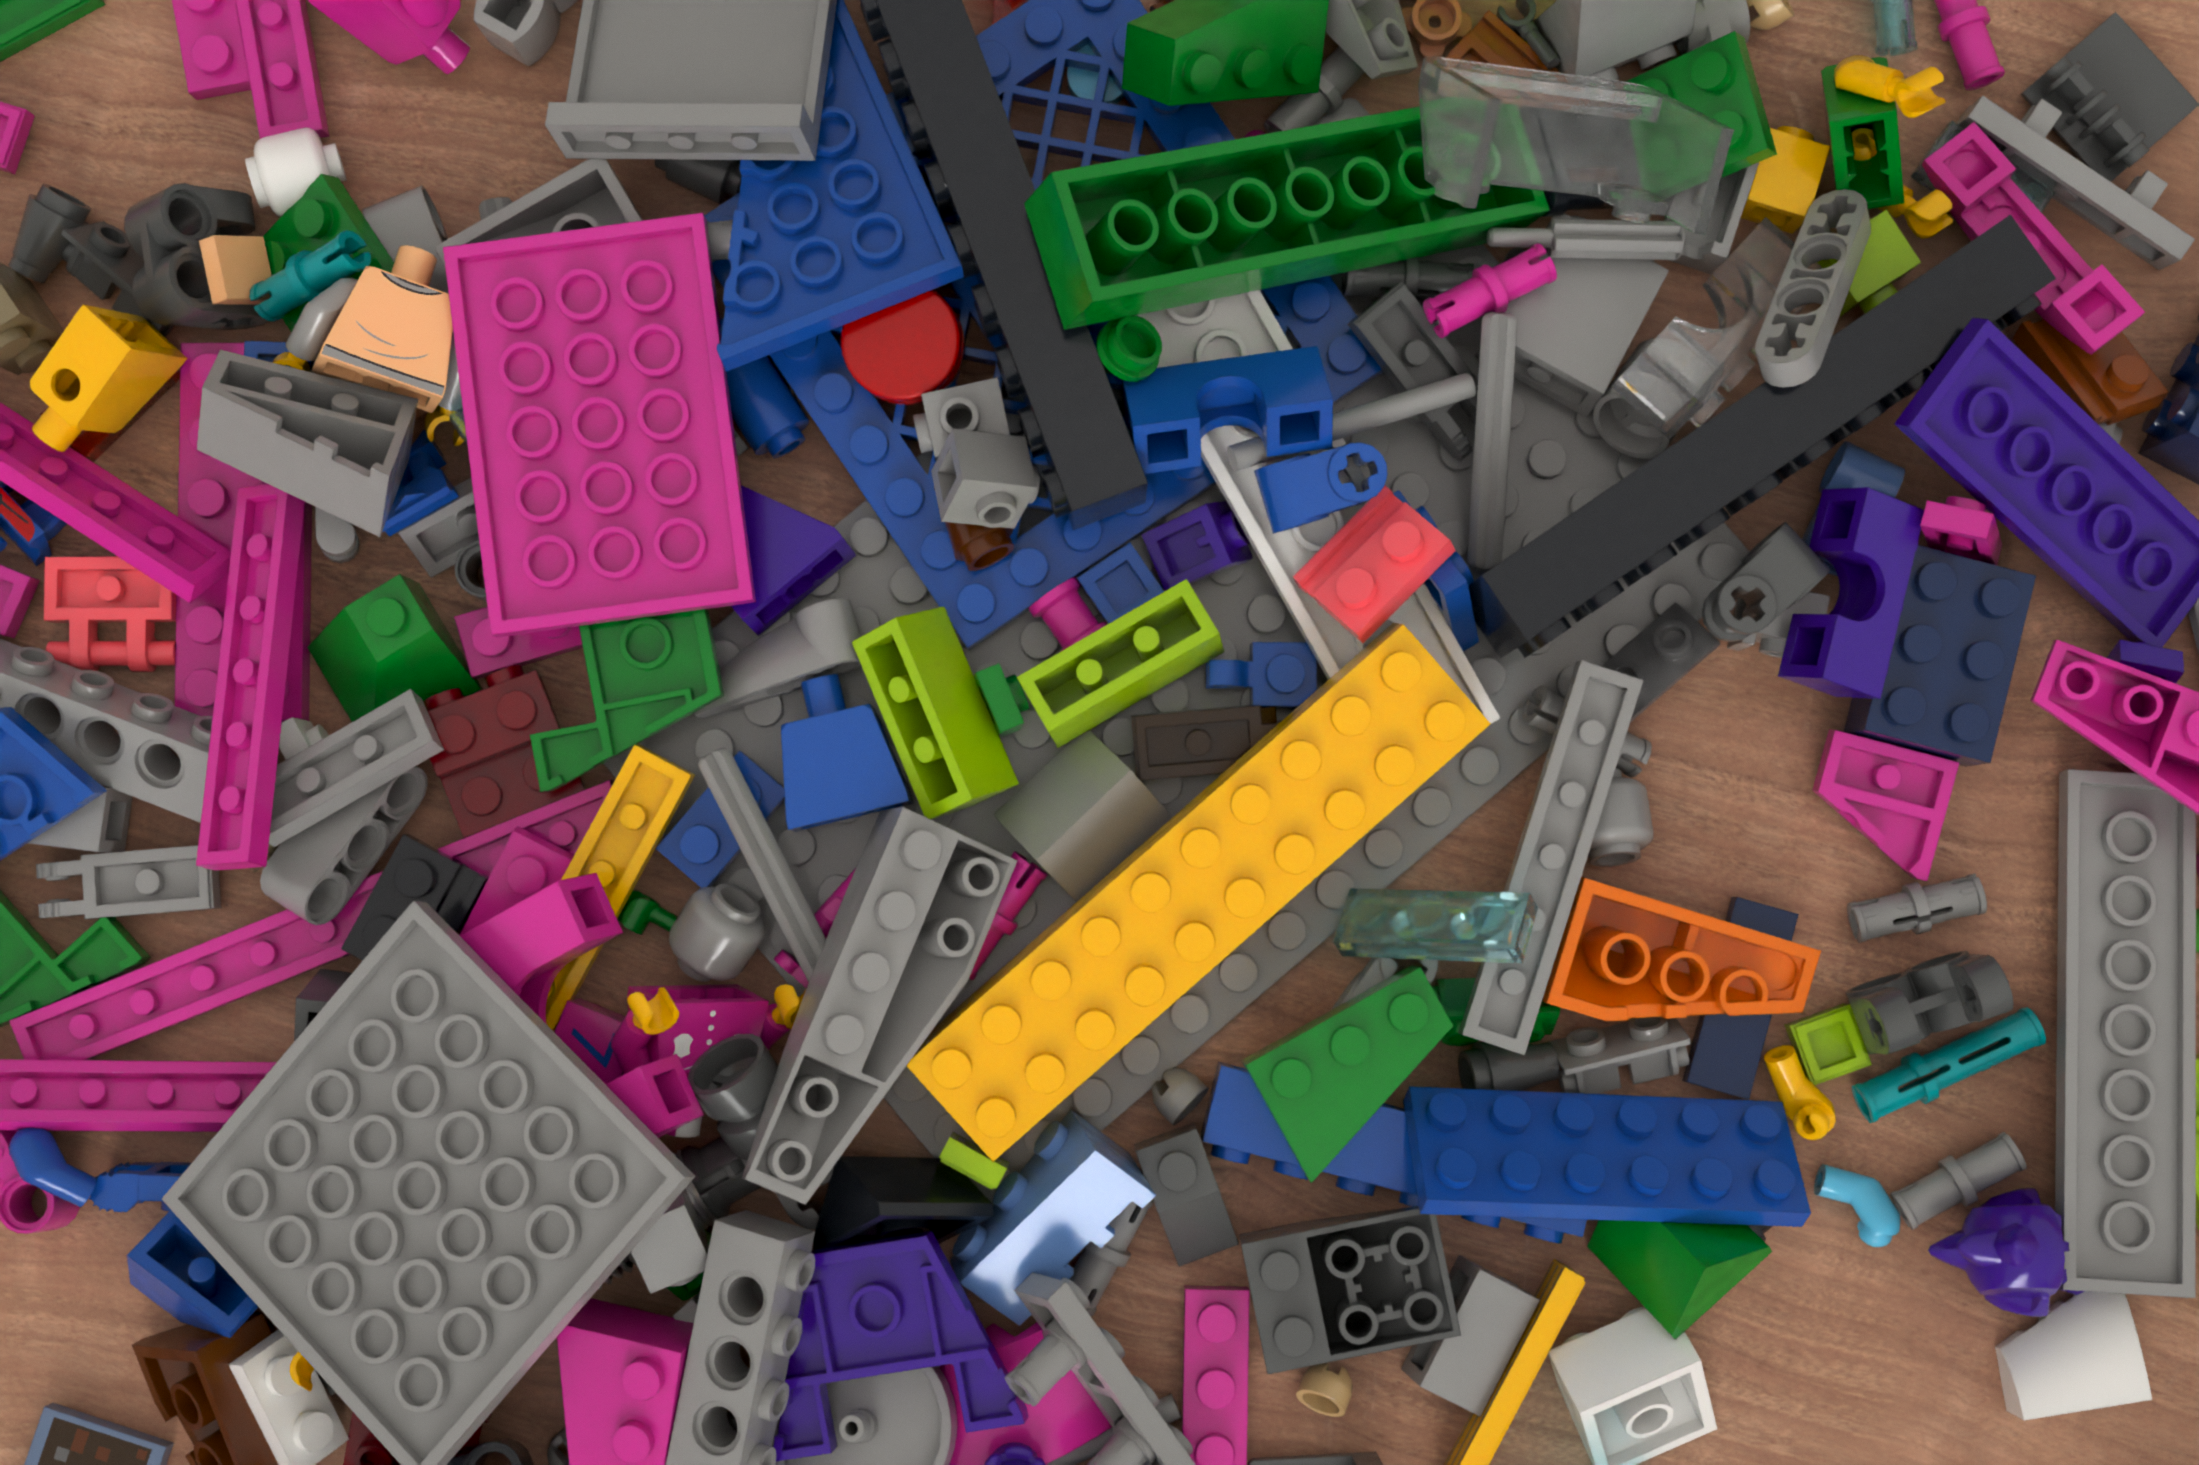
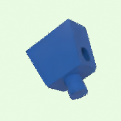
(837, 761)

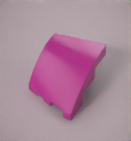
(1054, 1426)

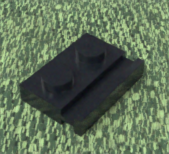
(415, 874)

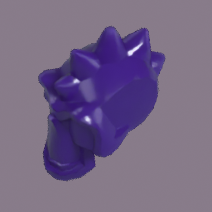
(2010, 1252)

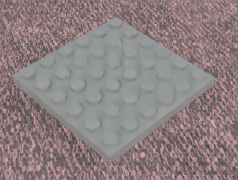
(426, 1189)

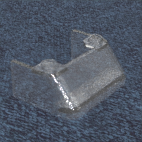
(1568, 137)

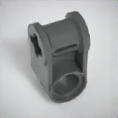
(1768, 581)

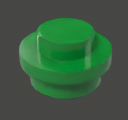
(1129, 348)

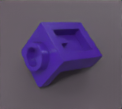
(1197, 544)

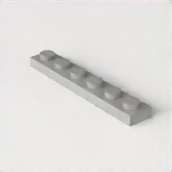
(1555, 849)

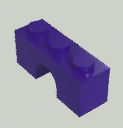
(1873, 551)

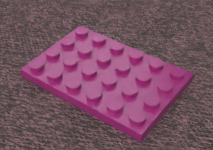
(598, 425)

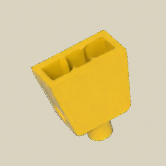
(100, 374)

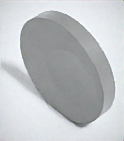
(890, 1420)

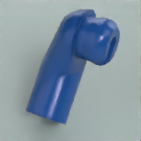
(44, 1166)

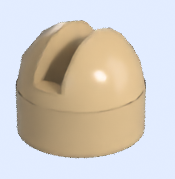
(1770, 12)
(1325, 1390)

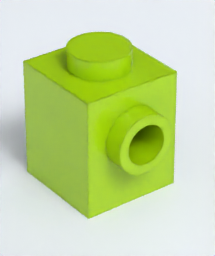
(1882, 264)

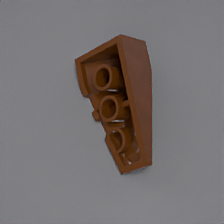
(193, 1381)

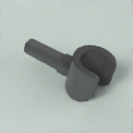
(1530, 32)

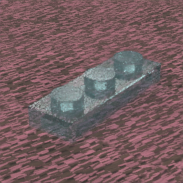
(1436, 925)

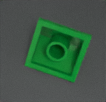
(1677, 1266)

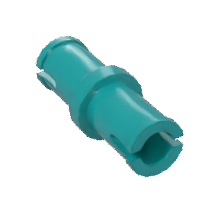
(309, 275)

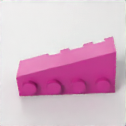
(621, 1383)

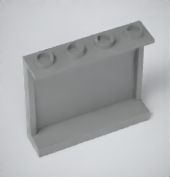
(696, 80)

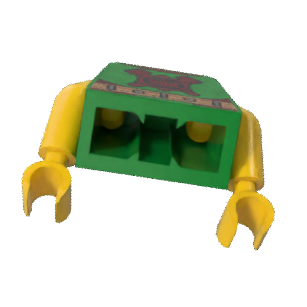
(1866, 136)

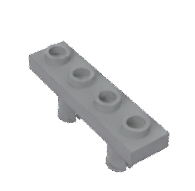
(1095, 1357)

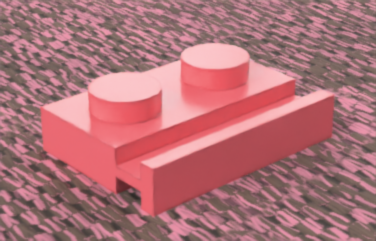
(1374, 564)

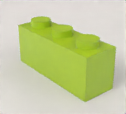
(1122, 663)
(934, 712)

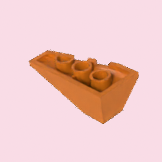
(1660, 960)

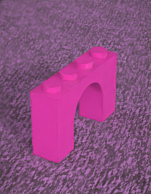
(544, 934)

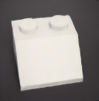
(1633, 1389)

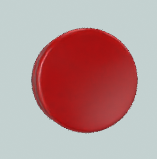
(905, 349)

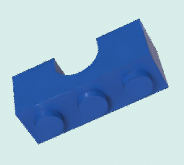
(1271, 393)

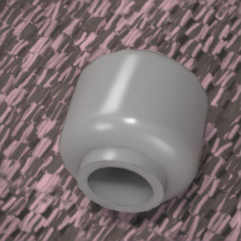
(1623, 824)
(717, 933)

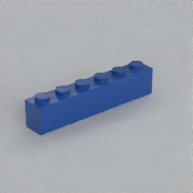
(1377, 1154)

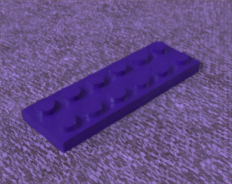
(2058, 483)

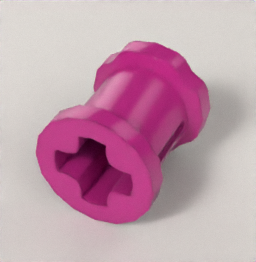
(1066, 613)

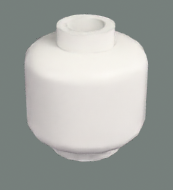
(288, 165)

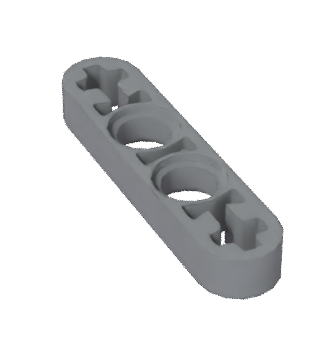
(1798, 286)

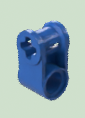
(1310, 487)

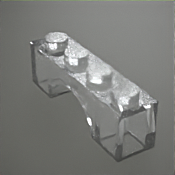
(1687, 363)

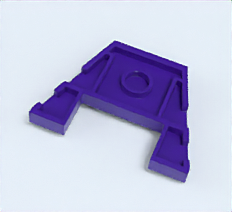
(881, 1313)

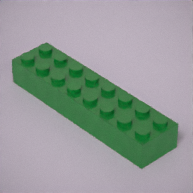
(1251, 216)

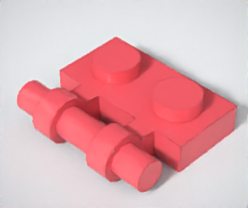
(107, 591)

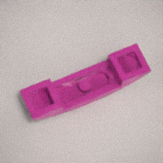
(2080, 302)

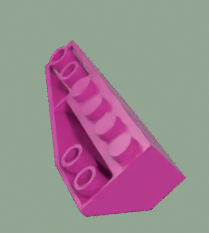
(2128, 715)

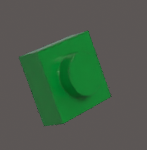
(1003, 699)

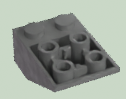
(1348, 1286)

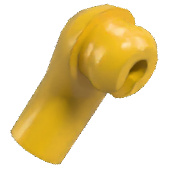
(1803, 1102)

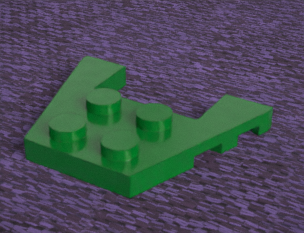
(640, 682)
(37, 976)

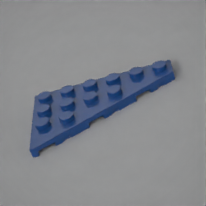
(834, 232)

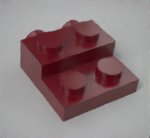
(489, 750)

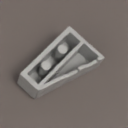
(309, 435)

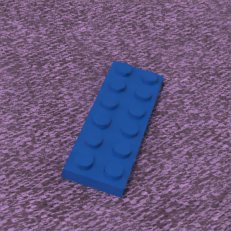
(1603, 1157)

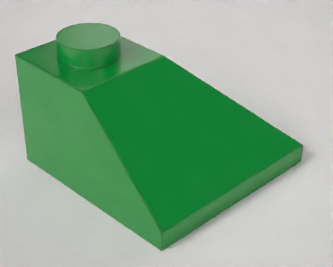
(386, 647)

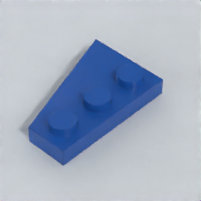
(36, 783)

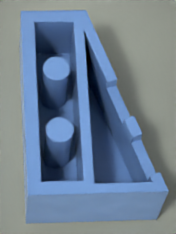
(1049, 1213)

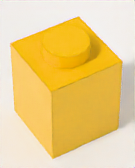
(1787, 181)

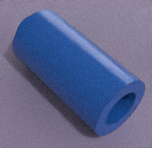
(765, 408)

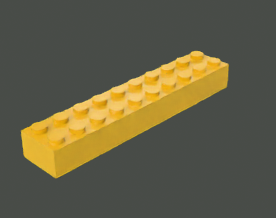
(1196, 890)

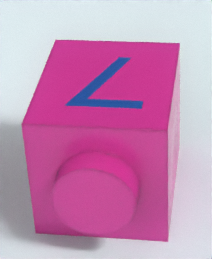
(588, 1033)

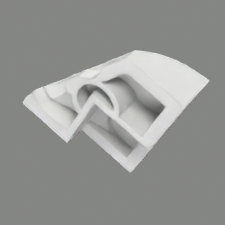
(2074, 1359)

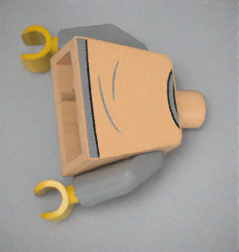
(384, 335)

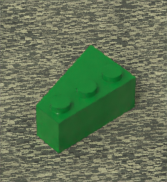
(1225, 50)
(1347, 1064)

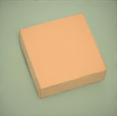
(234, 267)

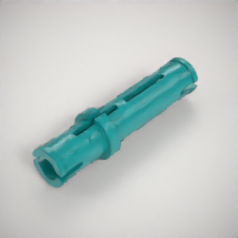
(1881, 1094)

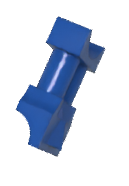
(422, 486)

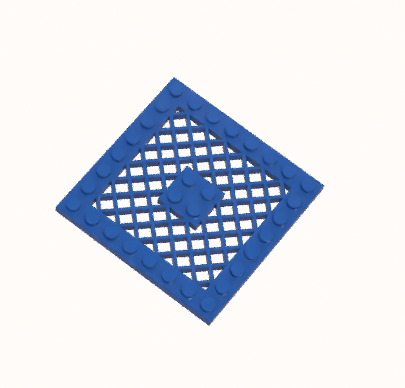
(873, 447)

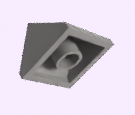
(1082, 814)

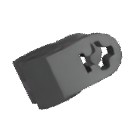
(167, 236)
(1929, 999)

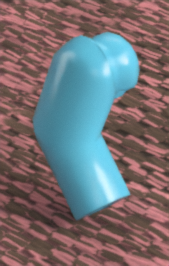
(1870, 1201)

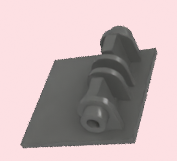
(2112, 98)

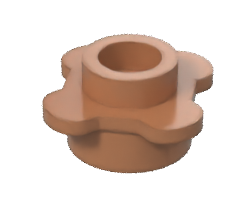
(1434, 40)

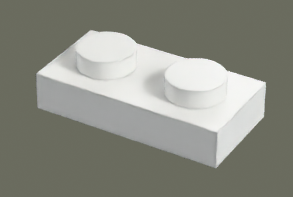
(294, 1421)

